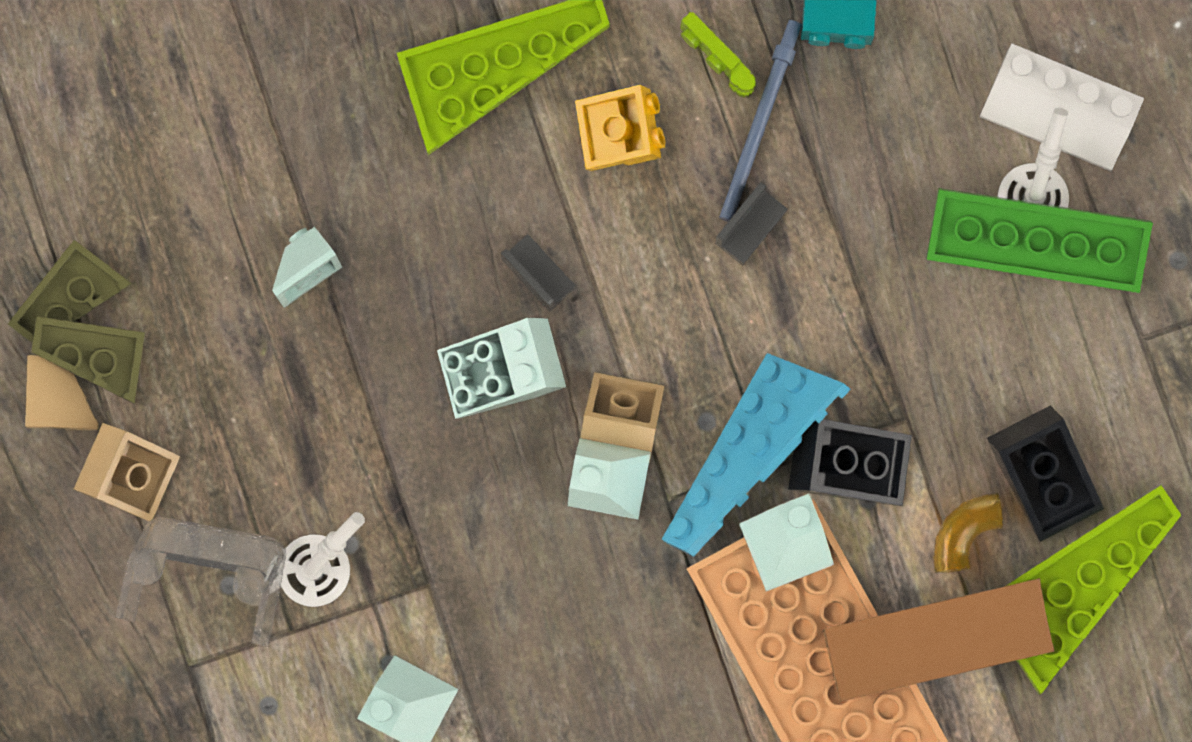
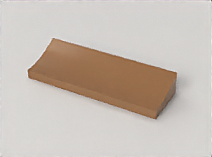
(938, 640)

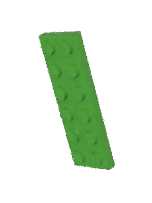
(1039, 240)

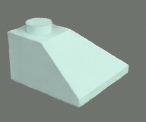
(304, 265)
(608, 478)
(787, 542)
(407, 703)

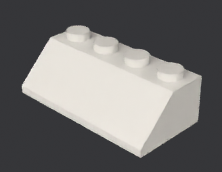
(1033, 86)

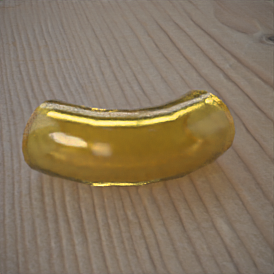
(961, 529)

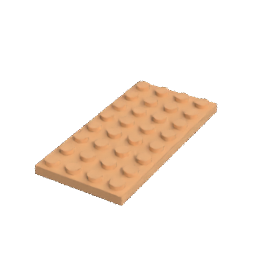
(785, 653)

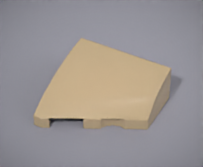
(55, 398)

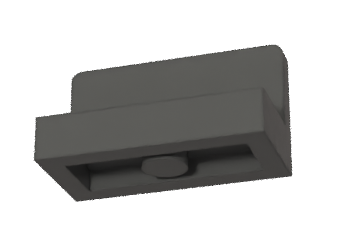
(750, 225)
(538, 272)

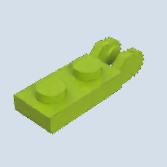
(719, 57)

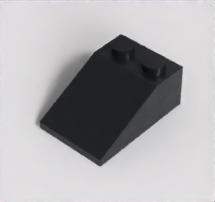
(851, 463)
(1046, 472)

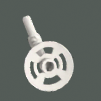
(1045, 163)
(313, 569)

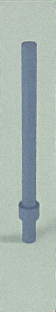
(782, 57)

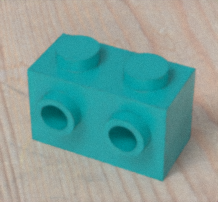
(839, 22)

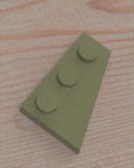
(69, 290)
(93, 352)

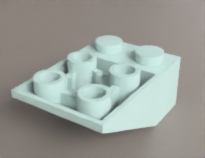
(501, 367)

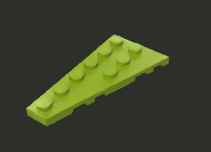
(477, 70)
(1090, 574)

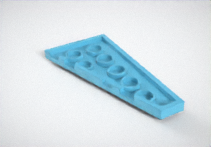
(755, 441)

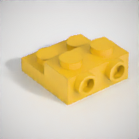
(620, 128)

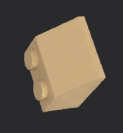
(622, 412)
(126, 472)

